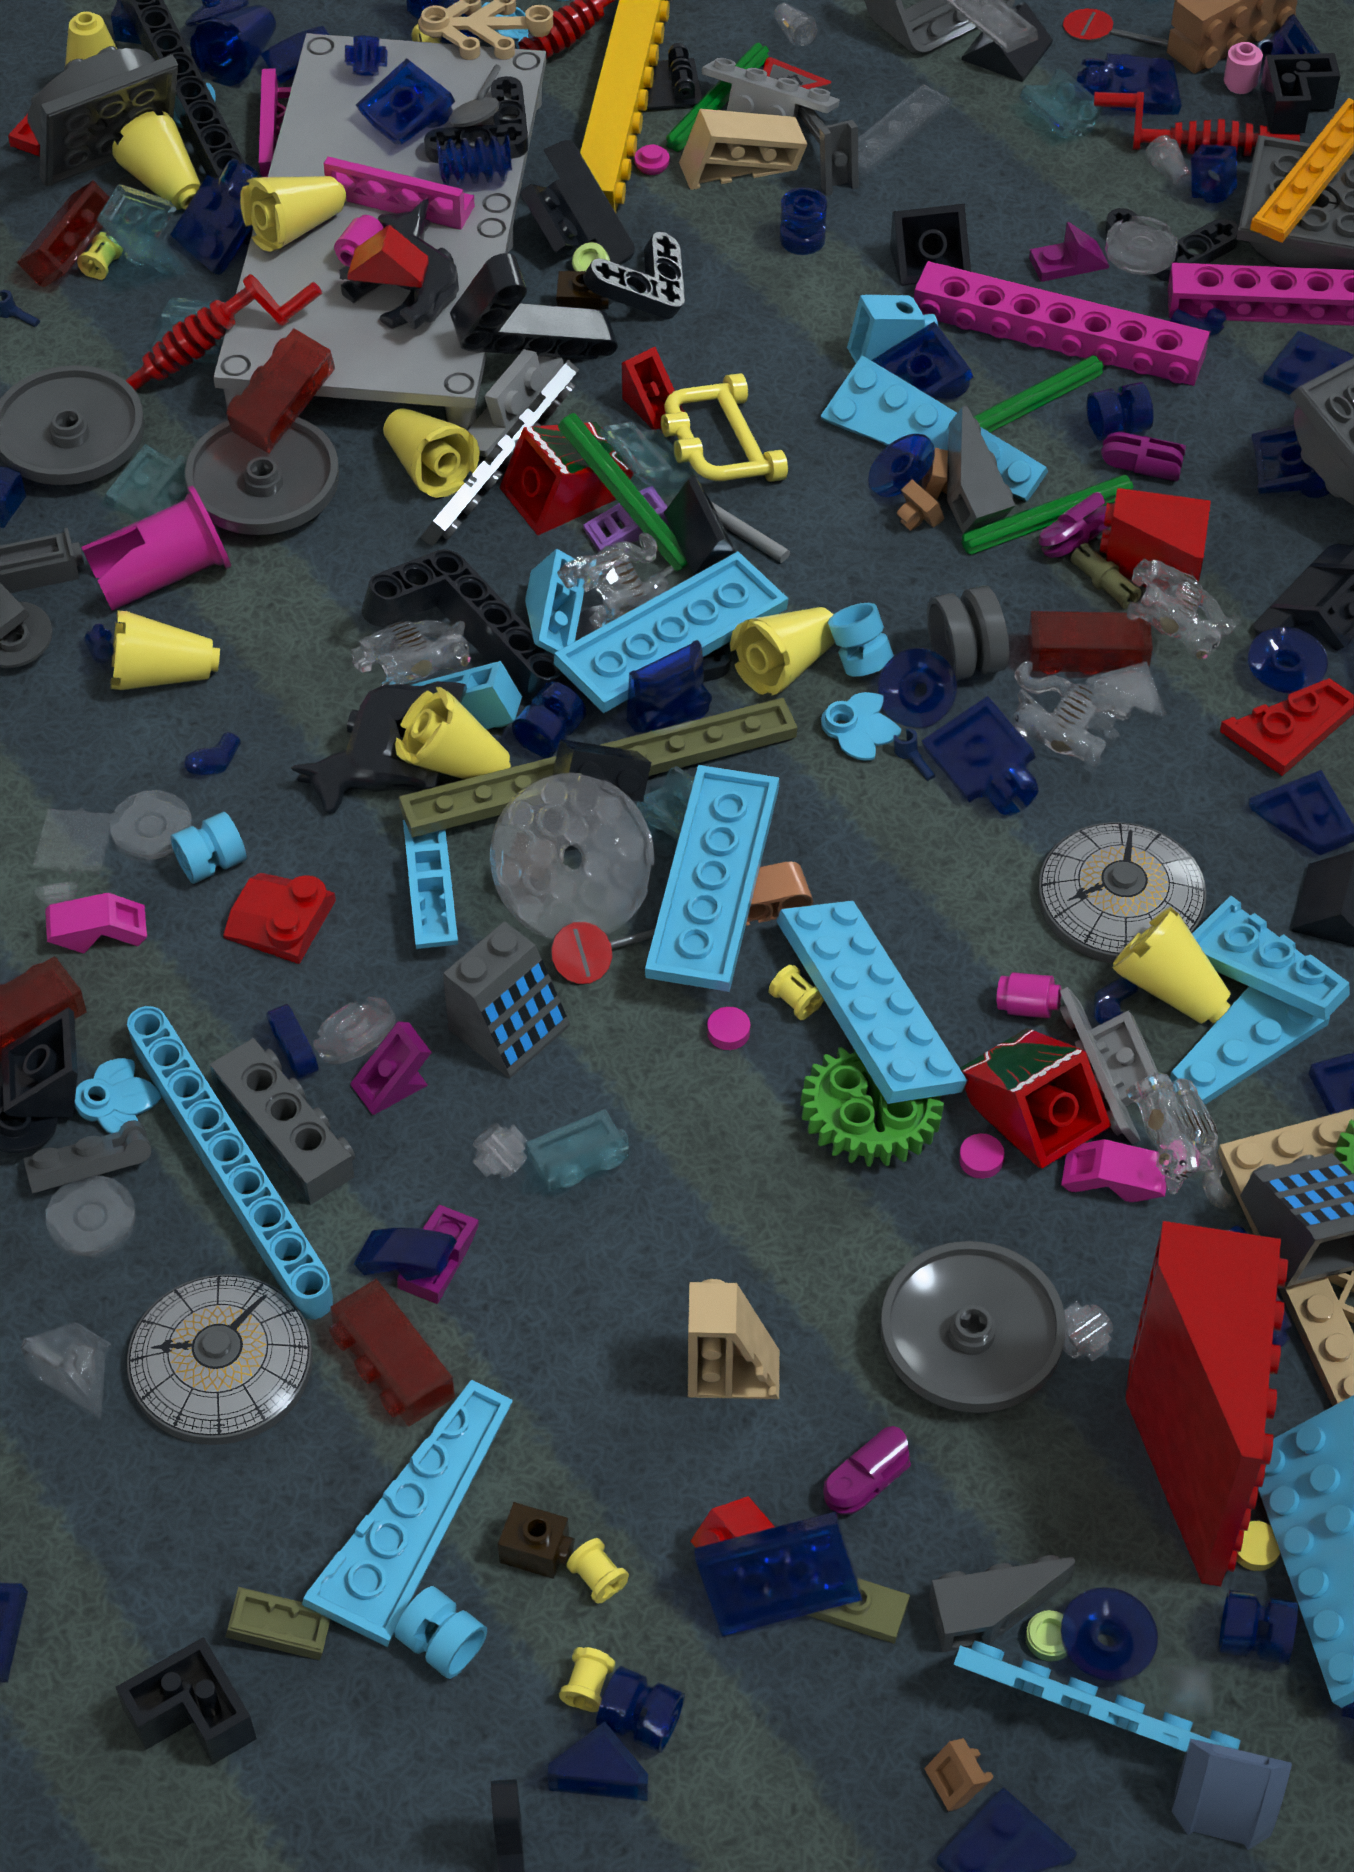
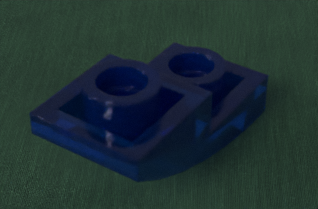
(286, 54)
(408, 1250)

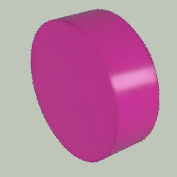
(728, 1028)
(981, 1156)

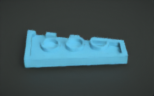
(1254, 955)
(1244, 1041)

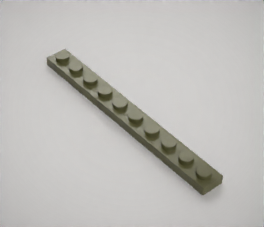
(665, 748)

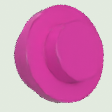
(652, 159)

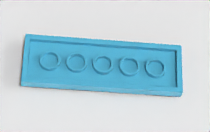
(697, 609)
(712, 878)
(871, 1002)

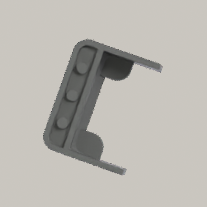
(922, 24)

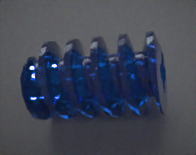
(474, 160)

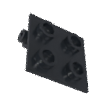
(674, 81)

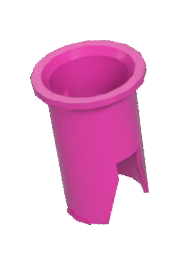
(156, 551)

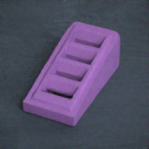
(618, 514)

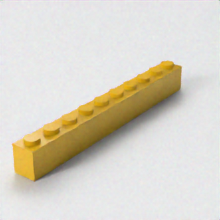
(622, 94)

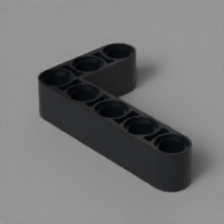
(494, 321)
(453, 586)

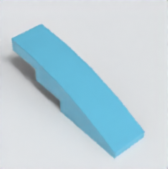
(431, 889)

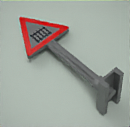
(836, 141)

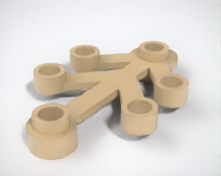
(444, 22)

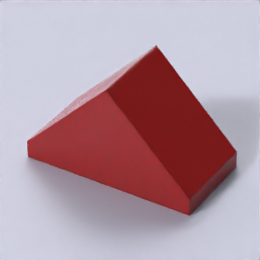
(389, 260)
(646, 386)

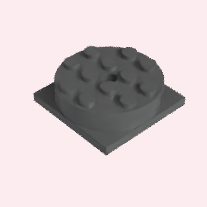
(91, 103)
(1326, 230)
(1327, 427)

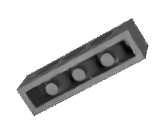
(313, 1171)

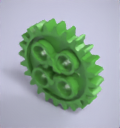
(844, 1115)

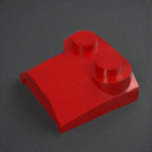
(279, 914)

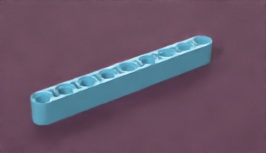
(232, 1176)

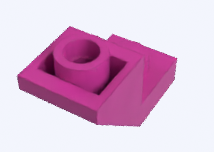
(83, 920)
(1121, 1167)

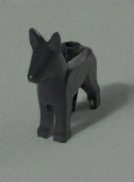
(440, 280)
(371, 754)

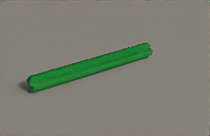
(715, 98)
(1040, 394)
(622, 489)
(1037, 517)

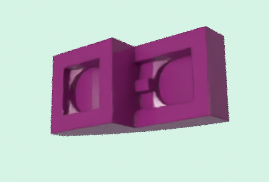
(463, 1230)

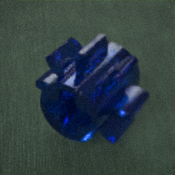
(366, 55)

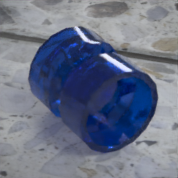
(803, 221)
(1121, 410)
(550, 717)
(1240, 1626)
(623, 1704)

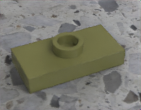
(876, 1615)
(277, 1624)

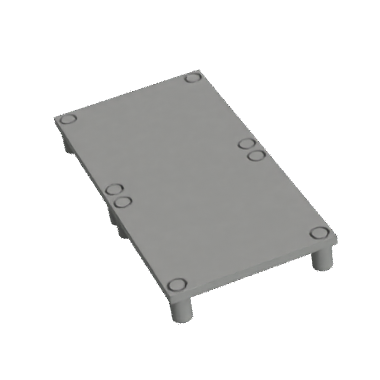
(368, 356)

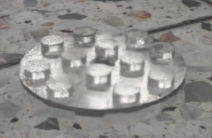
(531, 847)

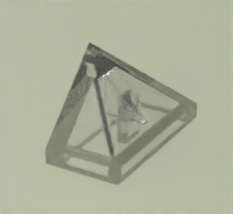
(1133, 684)

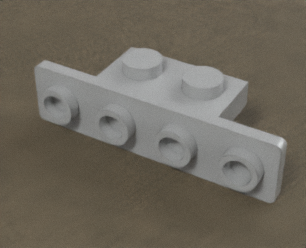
(759, 94)
(512, 396)
(1117, 1057)

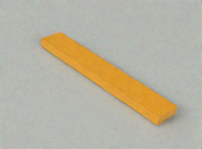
(1308, 177)

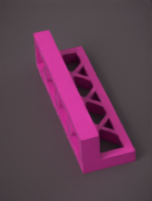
(269, 117)
(400, 192)

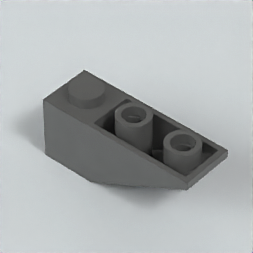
(973, 481)
(993, 1601)

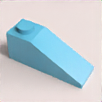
(551, 606)
(489, 694)

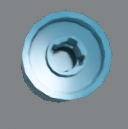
(860, 637)
(208, 847)
(435, 1628)

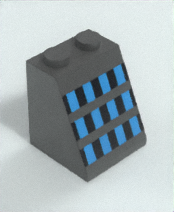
(503, 1000)
(1309, 1210)

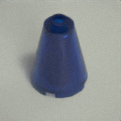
(229, 42)

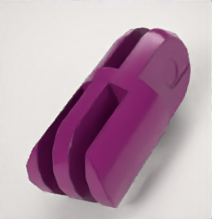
(1144, 455)
(1074, 527)
(867, 1472)

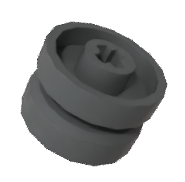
(969, 631)

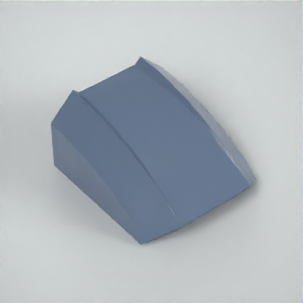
(1229, 1793)

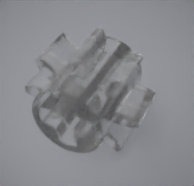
(500, 1150)
(1087, 1331)

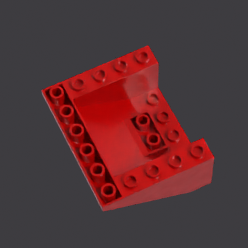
(1204, 1381)

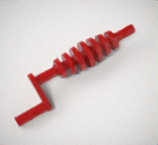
(568, 25)
(1188, 137)
(199, 331)

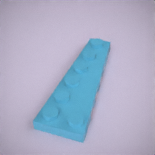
(887, 408)
(394, 1544)
(1082, 1698)

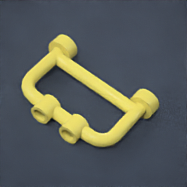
(690, 449)

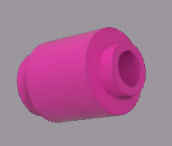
(354, 235)
(1028, 995)

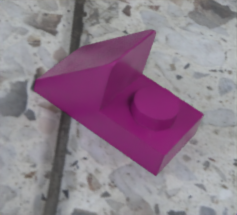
(1075, 256)
(392, 1069)

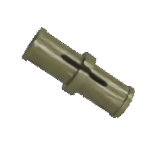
(1105, 575)

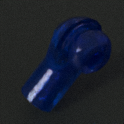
(1212, 323)
(98, 643)
(214, 759)
(1108, 999)

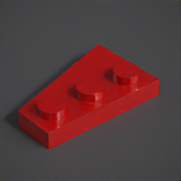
(1293, 727)

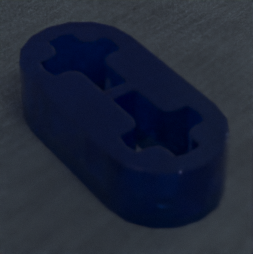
(292, 1041)

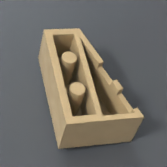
(740, 144)
(728, 1345)

